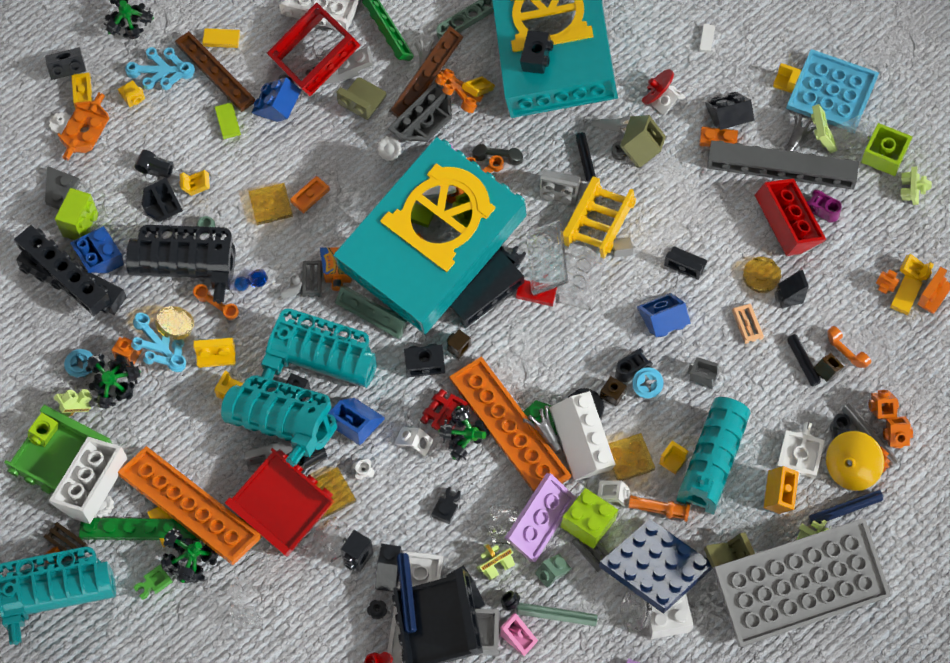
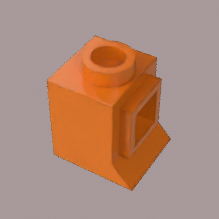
(124, 348)

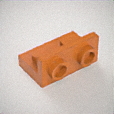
(935, 292)

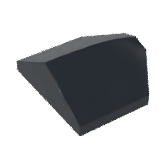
(160, 201)

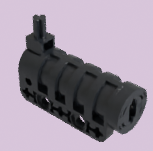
(184, 256)

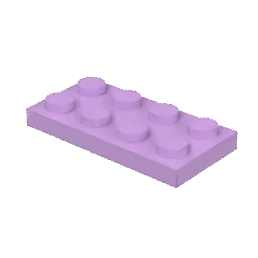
(540, 517)

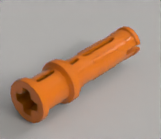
(669, 509)

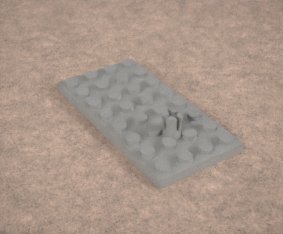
(801, 582)

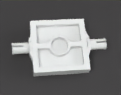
(801, 452)

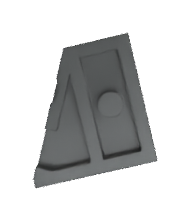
(57, 186)

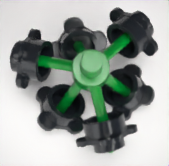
(126, 11)
(102, 382)
(458, 443)
(189, 552)

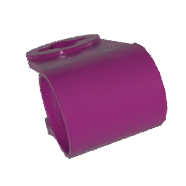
(823, 204)

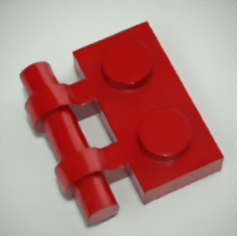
(446, 411)

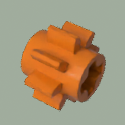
(887, 281)

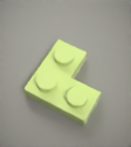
(823, 132)

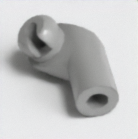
(294, 289)

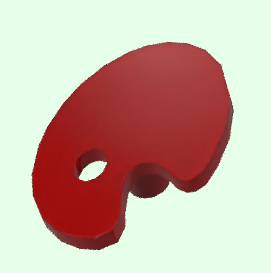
(658, 86)

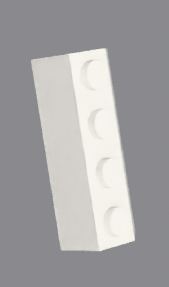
(582, 436)
(89, 479)

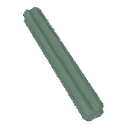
(557, 614)

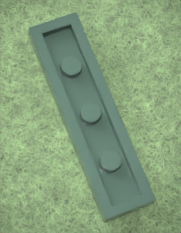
(371, 311)

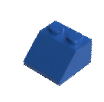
(664, 315)

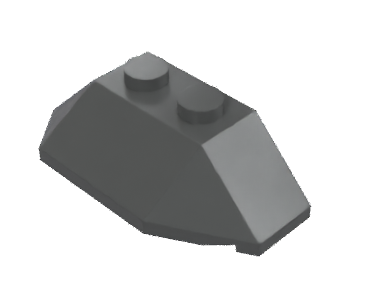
(424, 116)

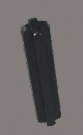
(585, 156)
(803, 360)

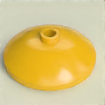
(865, 457)

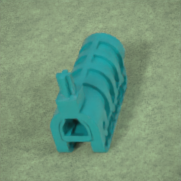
(281, 414)
(714, 454)

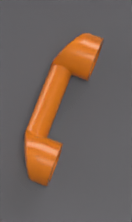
(203, 294)
(860, 360)

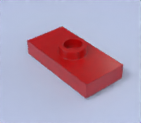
(545, 298)

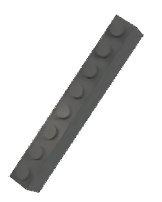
(783, 164)

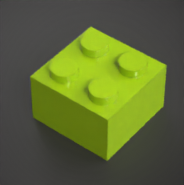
(886, 149)
(76, 214)
(589, 518)

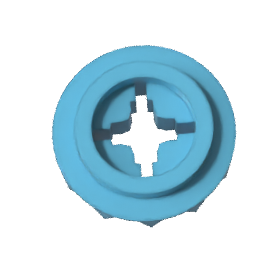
(72, 361)
(655, 387)

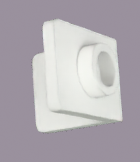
(667, 100)
(411, 437)

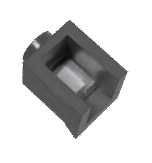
(703, 372)

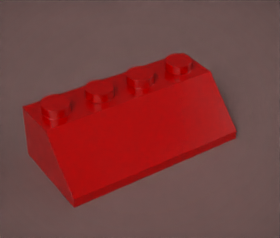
(789, 216)

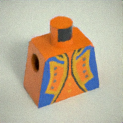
(331, 272)

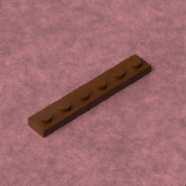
(215, 71)
(427, 71)

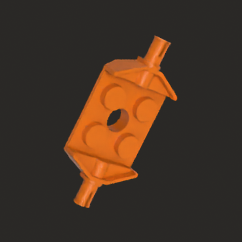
(89, 115)

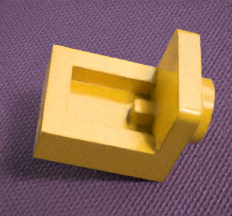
(194, 183)
(915, 268)

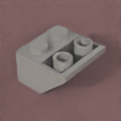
(559, 187)

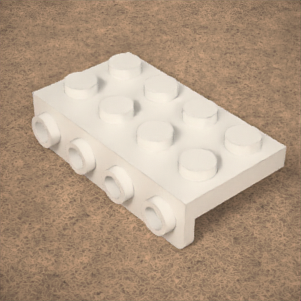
(340, 10)

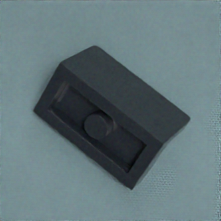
(685, 262)

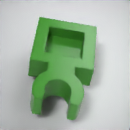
(155, 580)

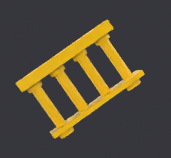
(587, 205)

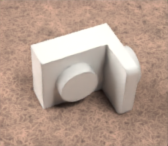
(614, 491)

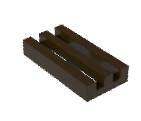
(53, 531)

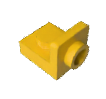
(131, 93)

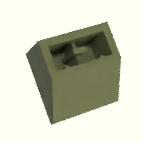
(642, 139)

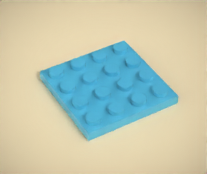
(833, 84)

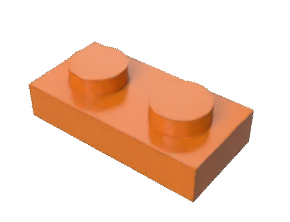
(716, 134)
(310, 194)

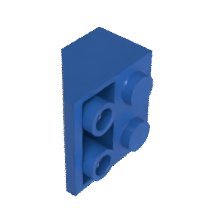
(276, 100)
(98, 252)
(355, 419)

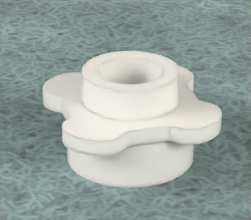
(363, 464)

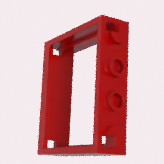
(329, 64)

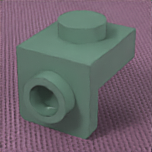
(552, 569)

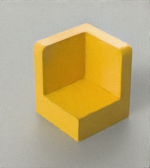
(786, 78)
(225, 384)
(673, 457)

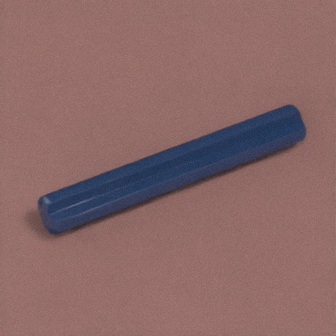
(847, 507)
(406, 593)

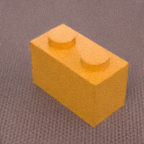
(781, 490)

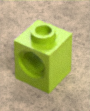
(42, 422)

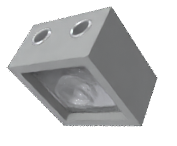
(489, 630)

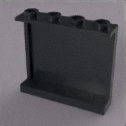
(487, 289)
(444, 621)

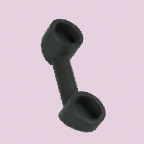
(481, 151)

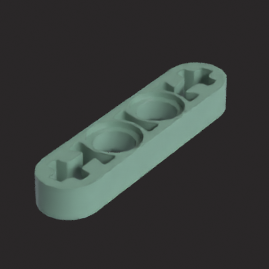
(468, 20)

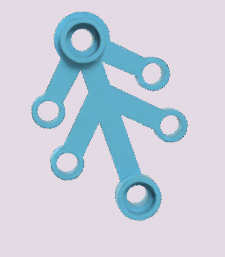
(162, 69)
(175, 361)

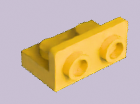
(215, 352)

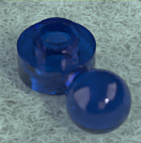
(255, 279)

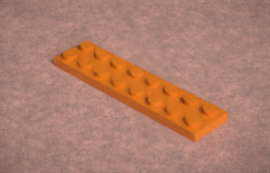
(505, 422)
(189, 505)

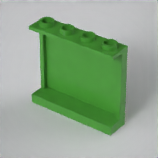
(50, 463)

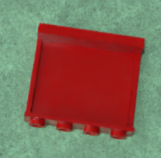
(281, 502)

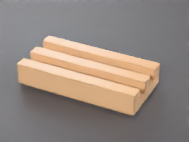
(752, 337)

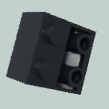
(730, 110)

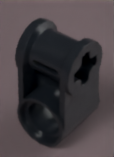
(632, 363)

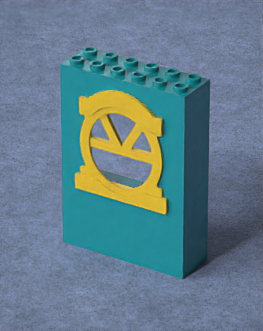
(578, 66)
(426, 277)

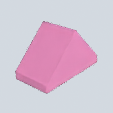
(517, 634)

